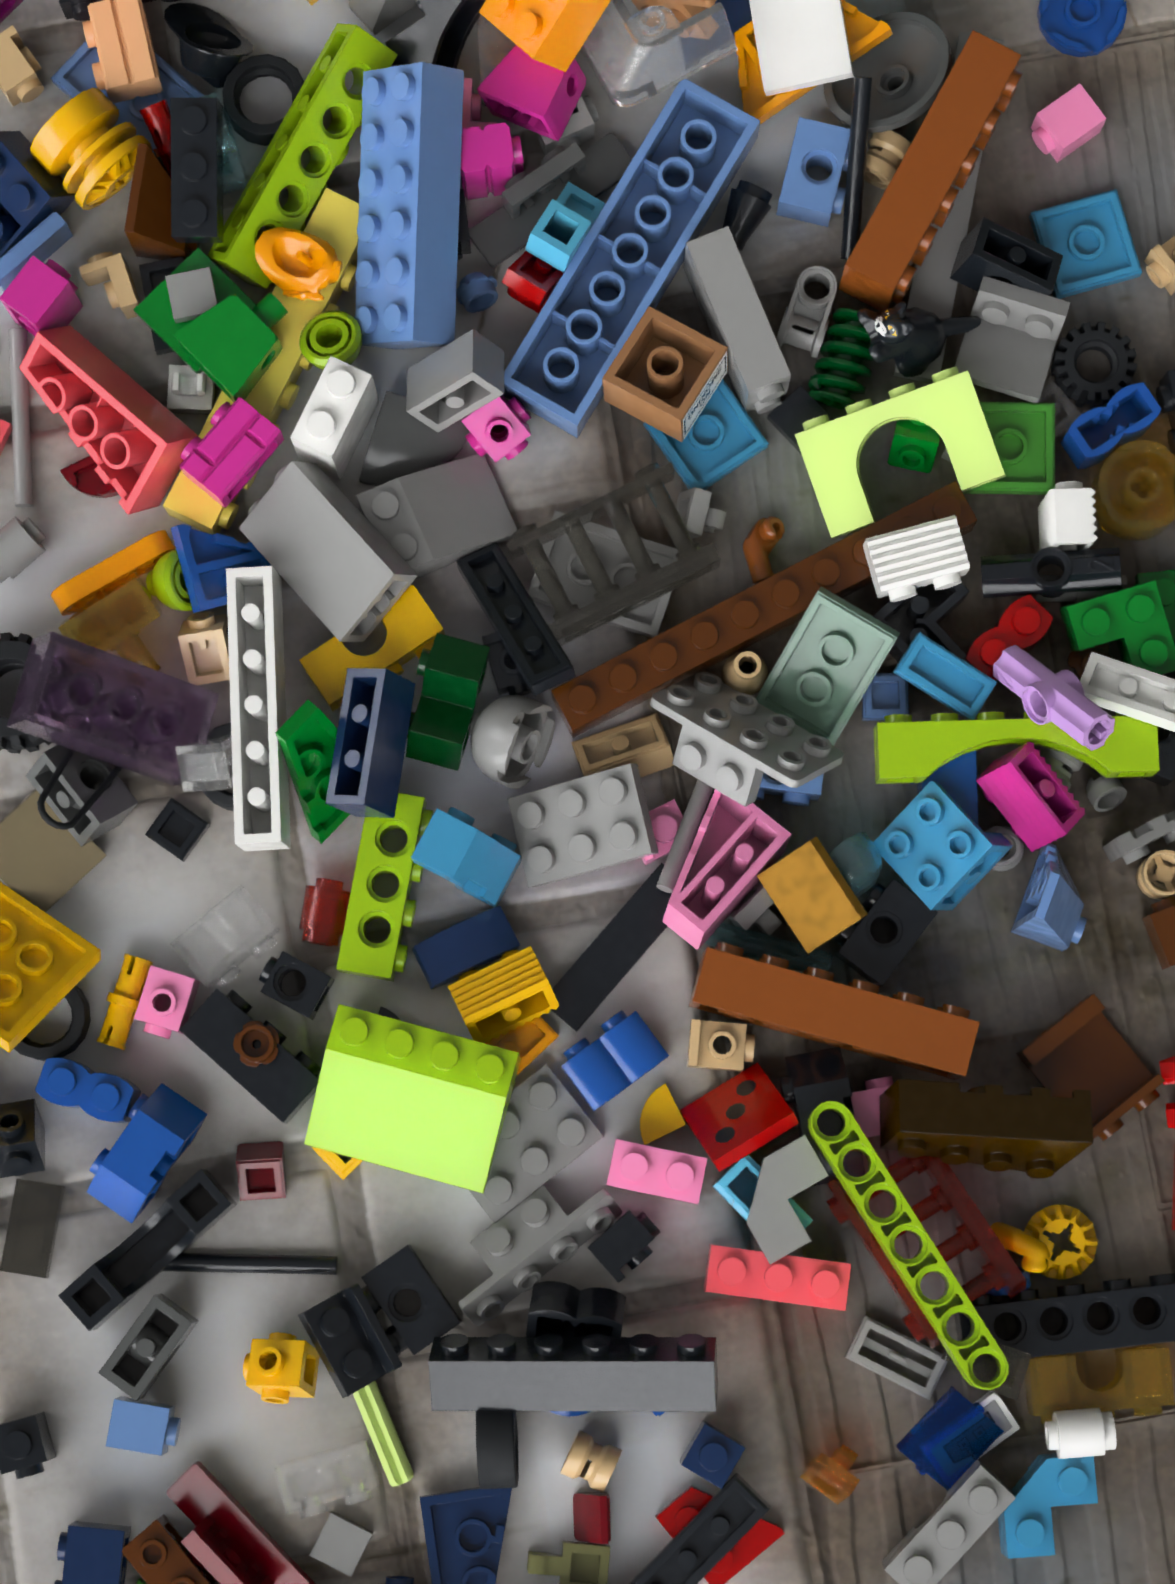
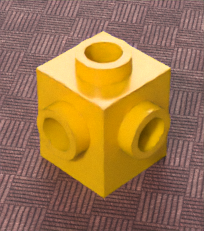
(281, 1368)

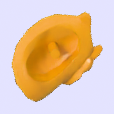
(297, 262)

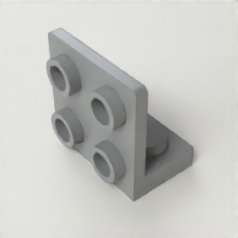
(1014, 340)

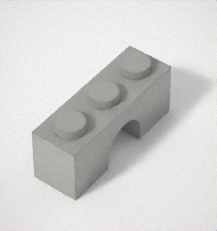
(951, 1530)

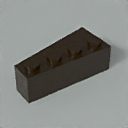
(986, 1125)

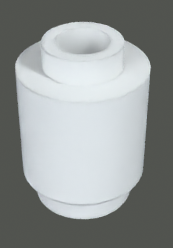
(1080, 1433)

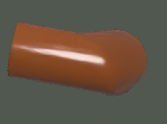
(759, 544)

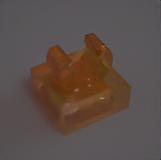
(831, 1474)

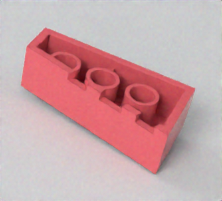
(110, 415)

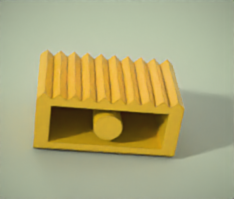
(503, 995)

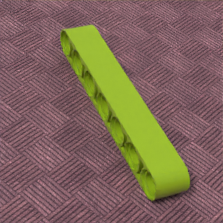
(927, 1258)

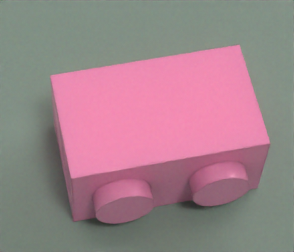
(656, 1171)

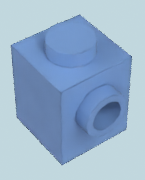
(142, 1426)

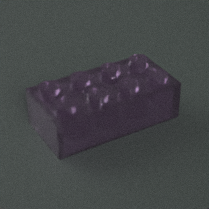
(109, 707)

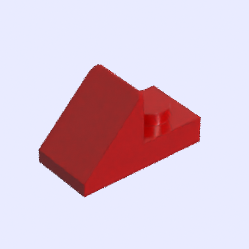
(531, 281)

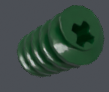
(841, 361)

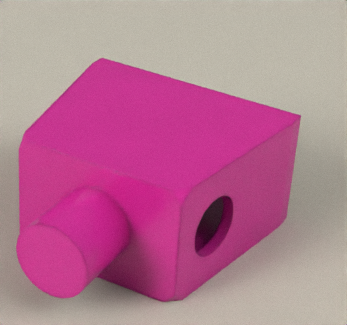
(533, 93)

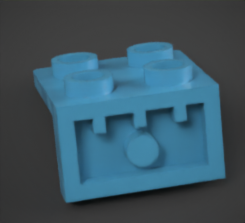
(939, 848)

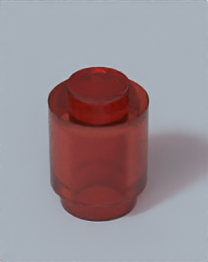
(324, 912)

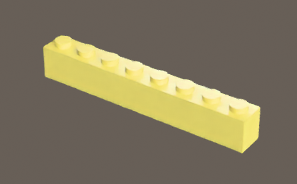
(336, 223)

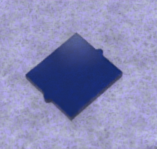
(949, 1438)

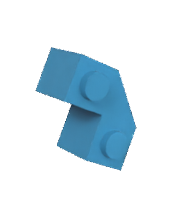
(467, 856)
(1048, 1483)

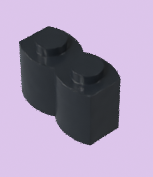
(574, 1312)

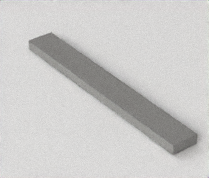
(931, 283)

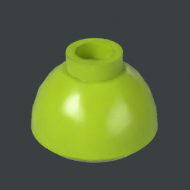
(331, 335)
(168, 583)

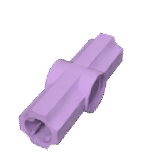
(1053, 697)

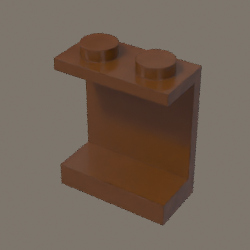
(1090, 1055)

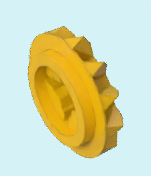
(1082, 1236)

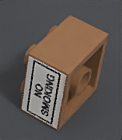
(665, 374)

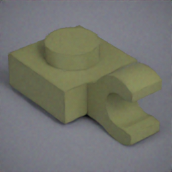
(577, 1565)

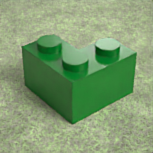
(1132, 619)

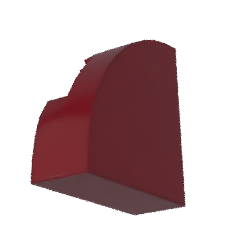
(86, 480)

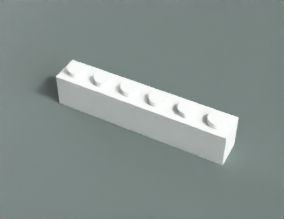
(257, 708)

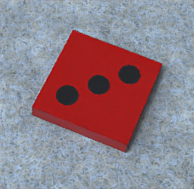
(739, 1117)

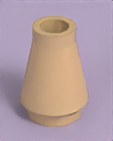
(741, 681)

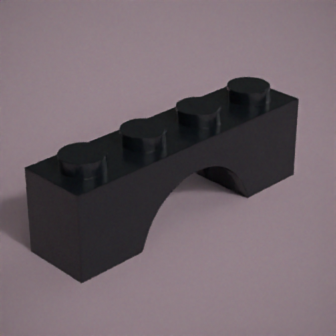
(148, 1250)

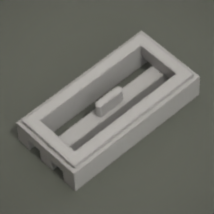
(860, 1339)

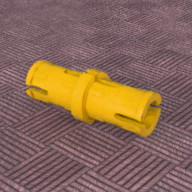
(124, 1001)

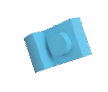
(564, 226)

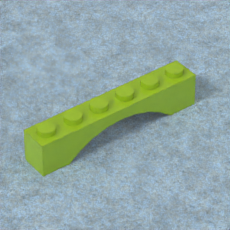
(916, 749)

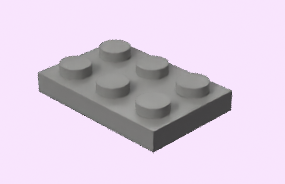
(620, 568)
(582, 825)
(537, 1140)

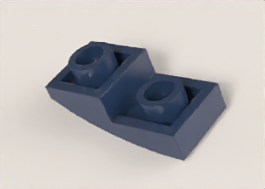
(465, 947)

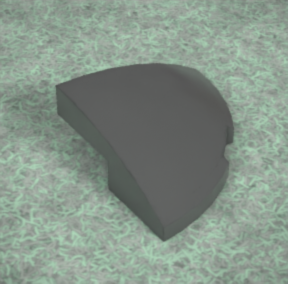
(407, 445)

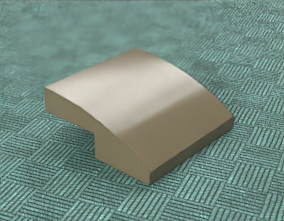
(40, 859)

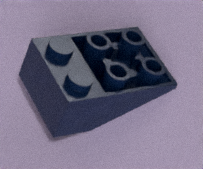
(26, 191)

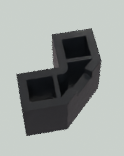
(812, 1081)

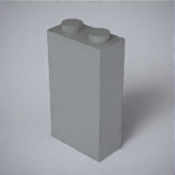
(737, 320)
(327, 551)

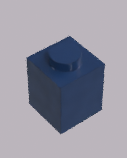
(712, 1454)

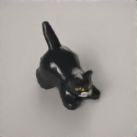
(911, 335)

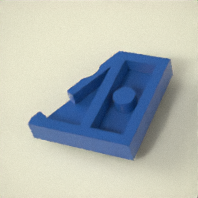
(205, 562)

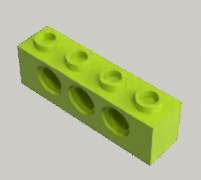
(357, 953)

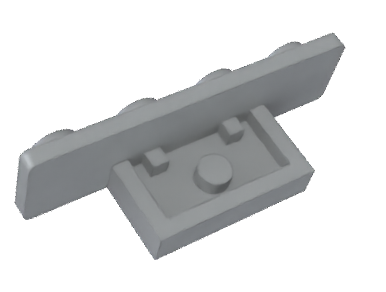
(530, 1244)

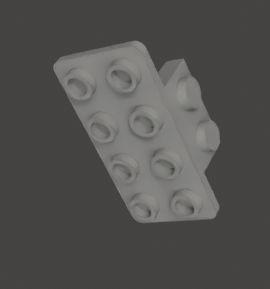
(735, 740)

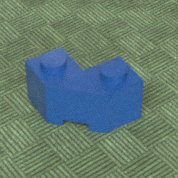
(145, 1151)

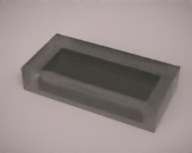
(32, 1228)

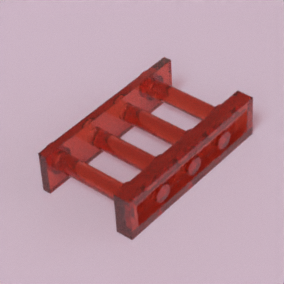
(971, 1234)

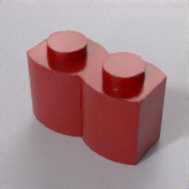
(1020, 625)

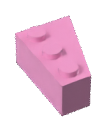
(722, 866)

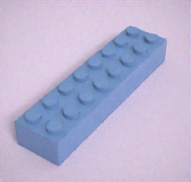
(629, 255)

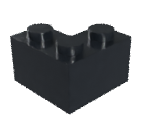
(923, 615)

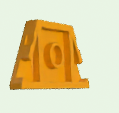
(862, 36)

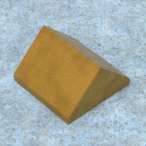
(812, 895)

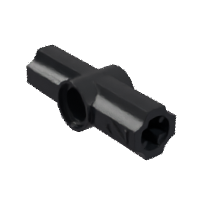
(1082, 572)

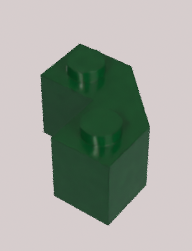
(448, 698)

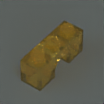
(1139, 1383)

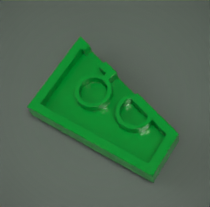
(308, 749)

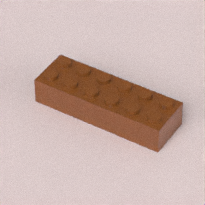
(934, 164)
(834, 1013)

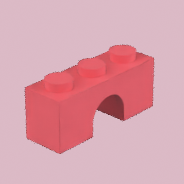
(787, 1280)

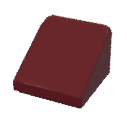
(261, 1170)
(592, 1517)

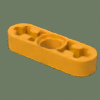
(111, 572)

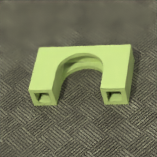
(835, 446)

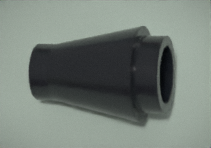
(746, 210)

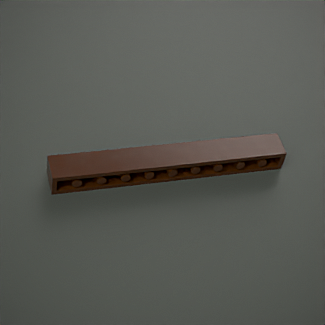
(739, 619)

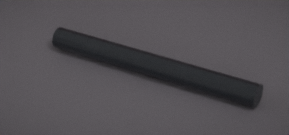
(856, 164)
(254, 1263)

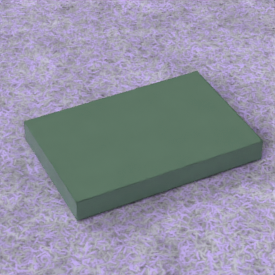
(827, 665)

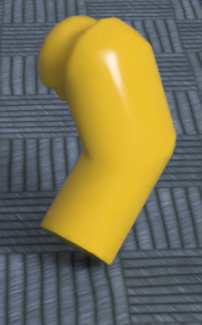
(1020, 1242)

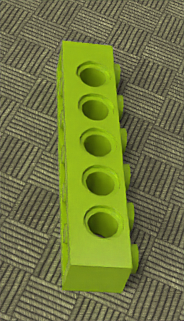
(302, 128)

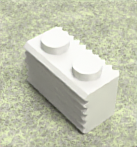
(1067, 517)
(917, 558)

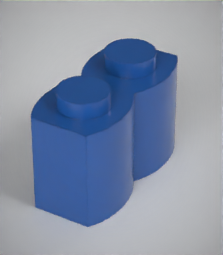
(1102, 428)
(613, 1060)
(78, 1086)

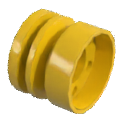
(89, 148)

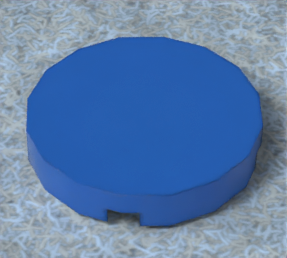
(1081, 26)

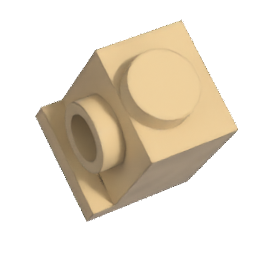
(18, 69)
(701, 1049)

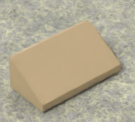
(633, 742)

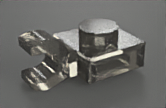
(986, 1367)

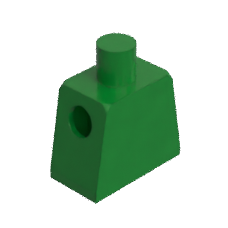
(234, 342)

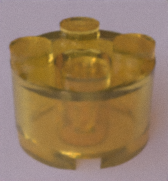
(1119, 507)

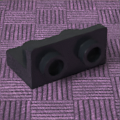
(351, 1339)

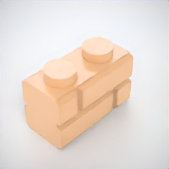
(123, 48)

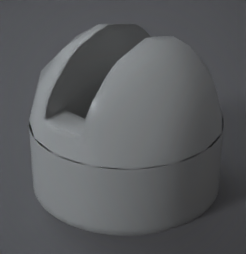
(1105, 793)

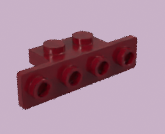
(227, 1536)

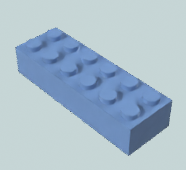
(409, 205)

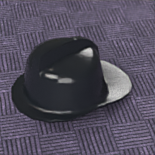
(207, 41)

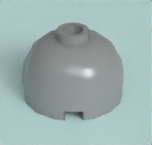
(510, 738)

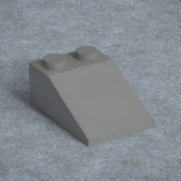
(439, 513)

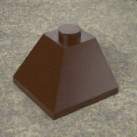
(150, 211)

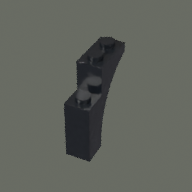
(438, 35)

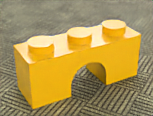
(409, 630)

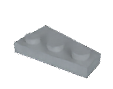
(1134, 844)

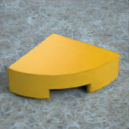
(659, 1116)

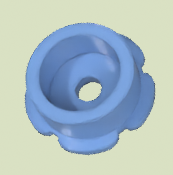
(477, 292)

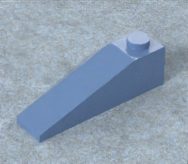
(1050, 904)

